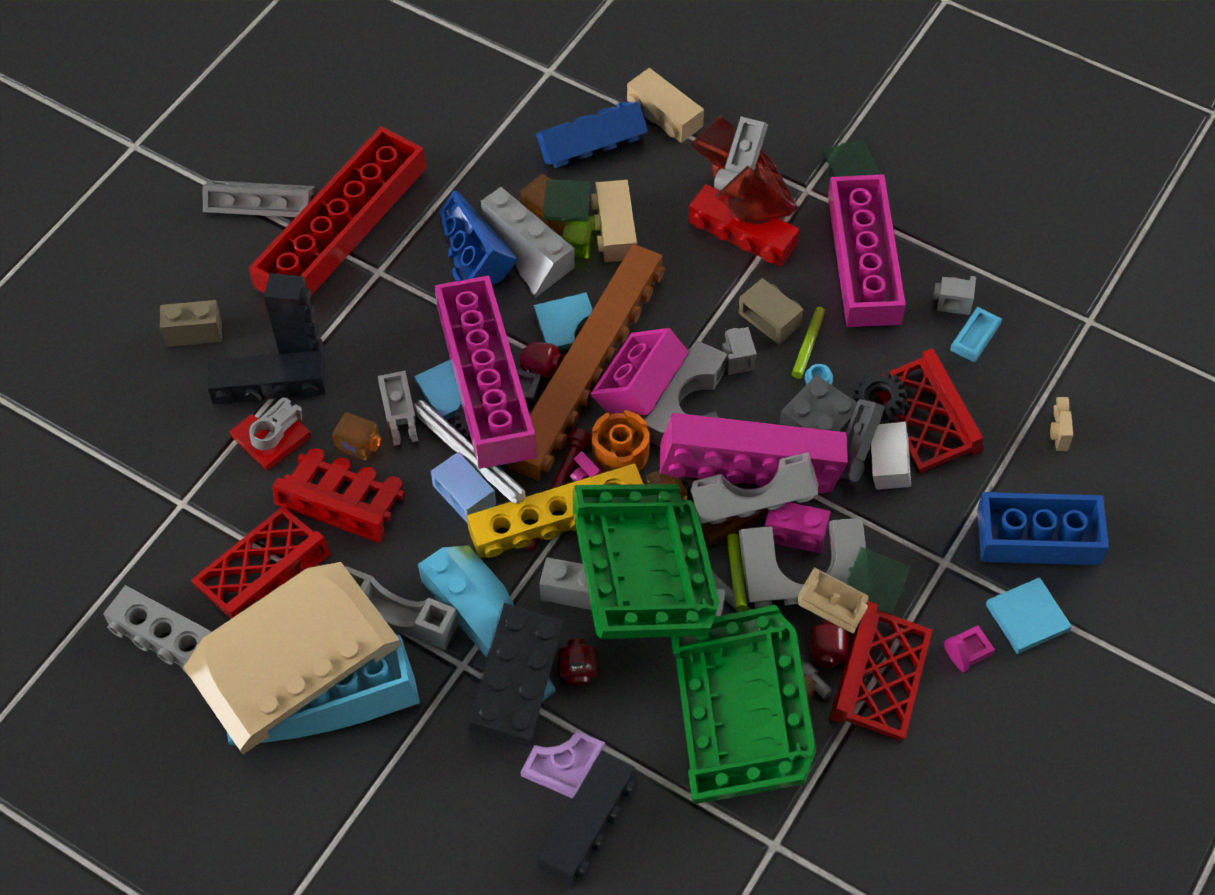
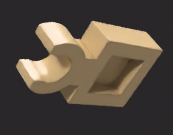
(1062, 429)

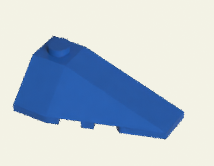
(474, 243)

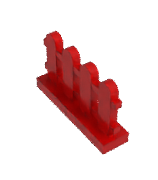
(338, 510)

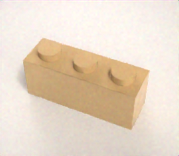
(665, 105)
(613, 219)

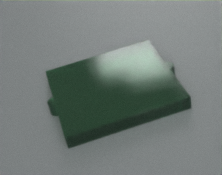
(850, 160)
(566, 200)
(878, 578)

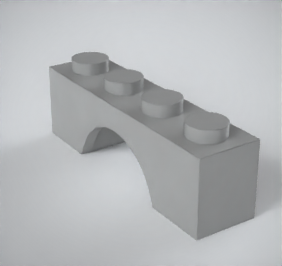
(700, 371)
(720, 499)
(422, 620)

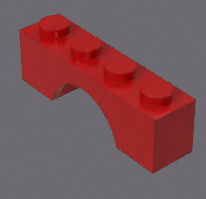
(769, 240)

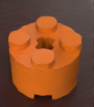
(620, 441)

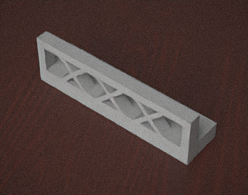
(256, 198)

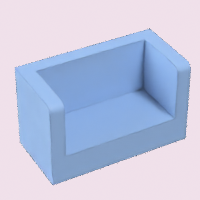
(462, 486)

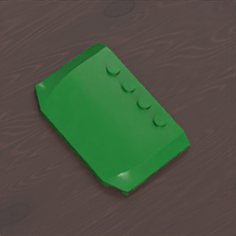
(644, 561)
(744, 706)

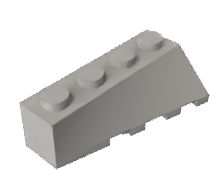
(539, 251)

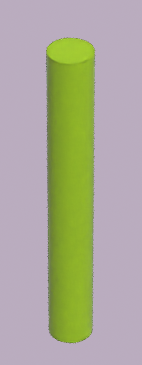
(808, 342)
(737, 573)

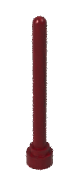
(577, 441)

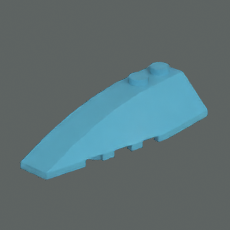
(465, 582)
(359, 697)

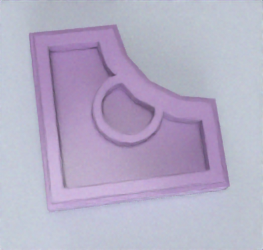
(564, 765)

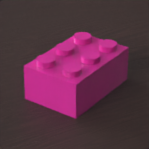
(640, 372)

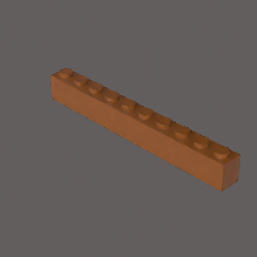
(589, 355)

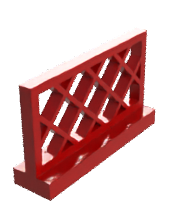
(951, 406)
(297, 559)
(854, 671)

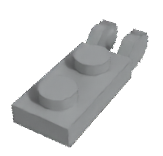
(398, 404)

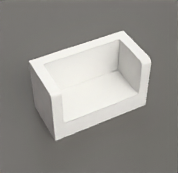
(891, 456)

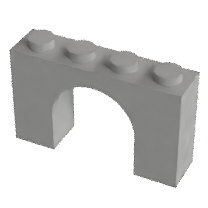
(766, 581)

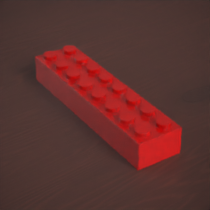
(342, 211)

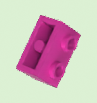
(799, 526)

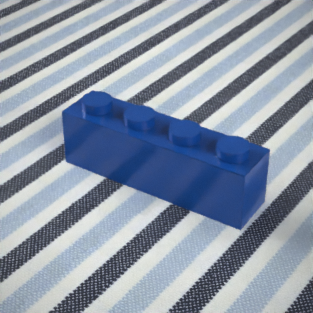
(592, 133)

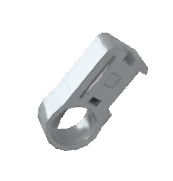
(275, 420)

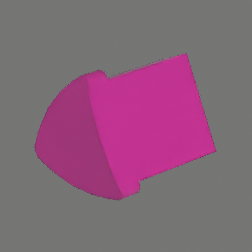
(968, 648)

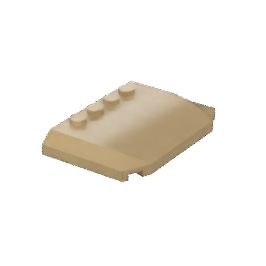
(288, 651)

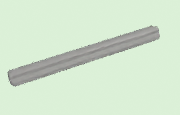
(461, 444)

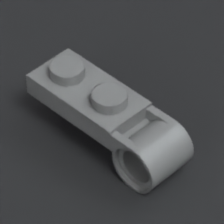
(743, 151)

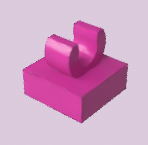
(587, 468)

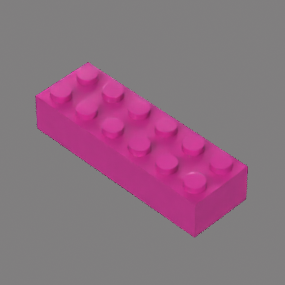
(866, 251)
(747, 450)

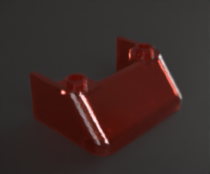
(752, 193)

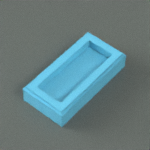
(976, 334)

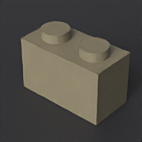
(770, 311)
(191, 323)

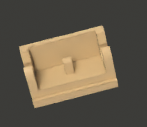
(833, 600)

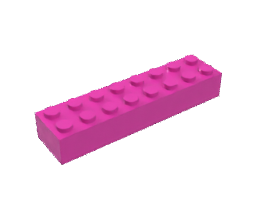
(485, 373)

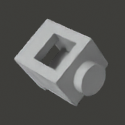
(955, 295)
(740, 351)

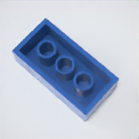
(1042, 528)

